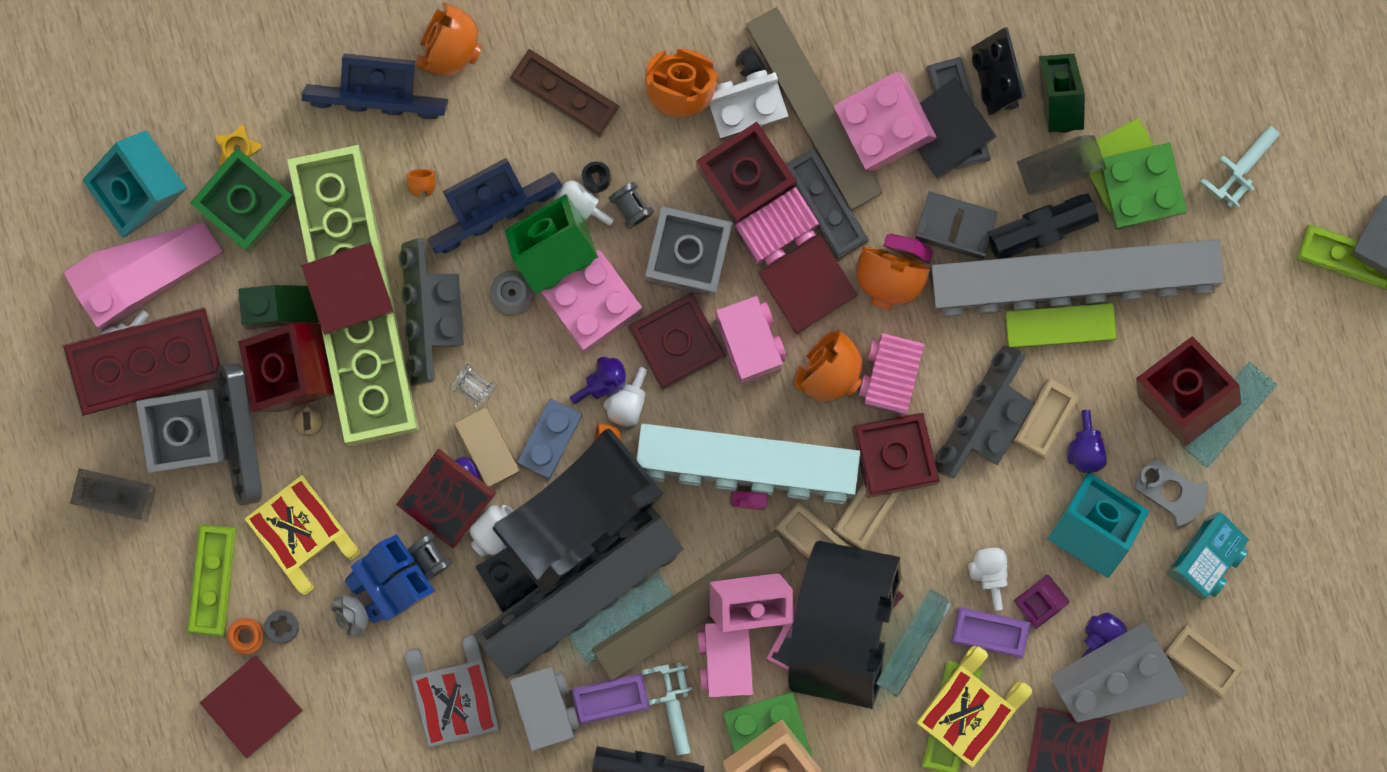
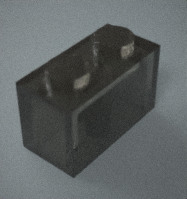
(1061, 165)
(113, 495)

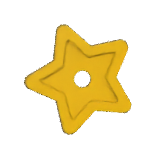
(238, 138)

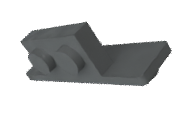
(431, 311)
(989, 418)

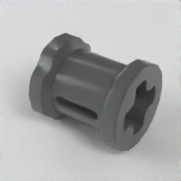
(631, 205)
(429, 556)

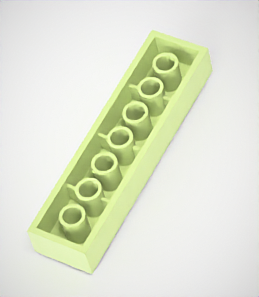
(368, 357)

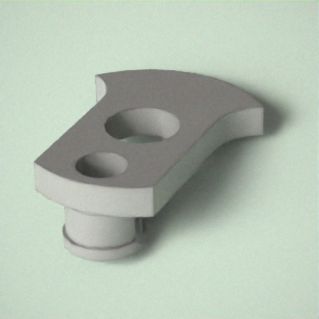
(1192, 495)

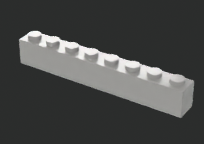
(1076, 276)

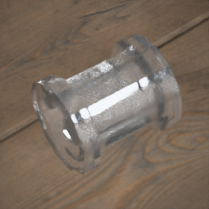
(473, 387)

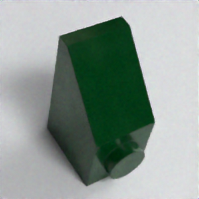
(1062, 93)
(276, 306)

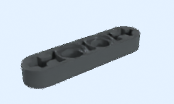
(239, 434)

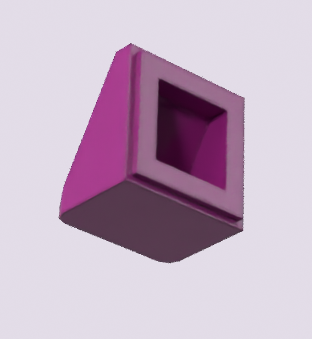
(1042, 601)

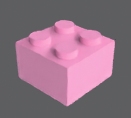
(885, 121)
(592, 303)
(749, 340)

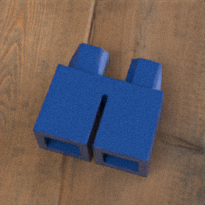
(376, 576)

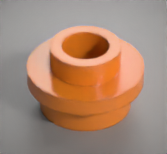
(234, 633)

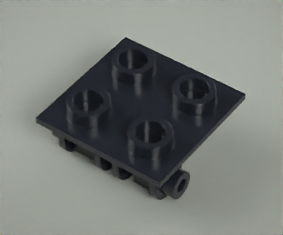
(998, 72)
(506, 579)

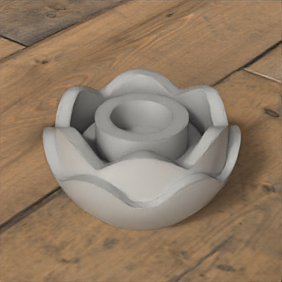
(500, 295)
(350, 615)

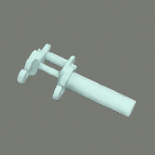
(1242, 167)
(673, 705)

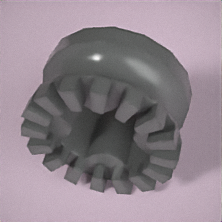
(287, 636)

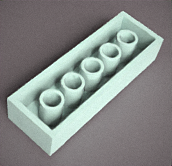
(748, 462)

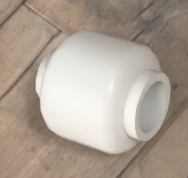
(485, 540)

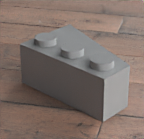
(1119, 677)

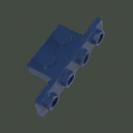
(376, 85)
(488, 199)

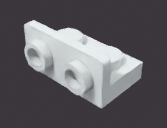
(746, 103)

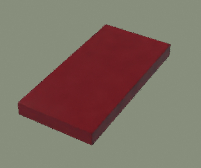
(142, 361)

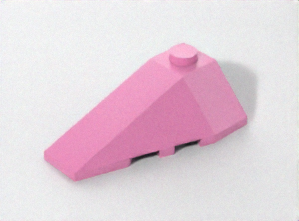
(132, 274)

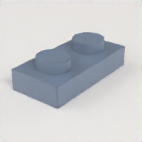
(549, 438)

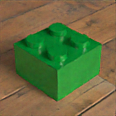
(243, 200)
(551, 244)

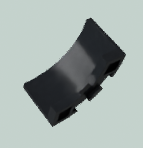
(578, 512)
(840, 623)

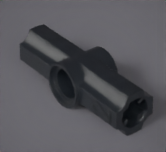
(1043, 226)
(621, 761)

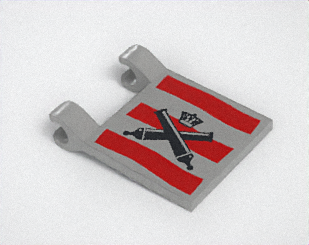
(454, 699)

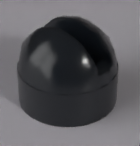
(751, 60)
(604, 174)

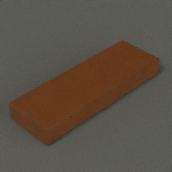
(564, 92)

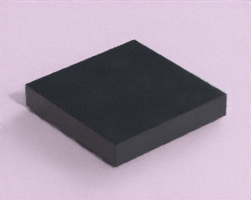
(957, 126)

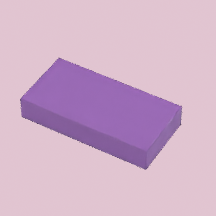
(990, 632)
(610, 698)

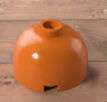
(449, 42)
(680, 83)
(890, 278)
(831, 369)

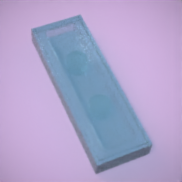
(1253, 390)
(621, 614)
(914, 643)

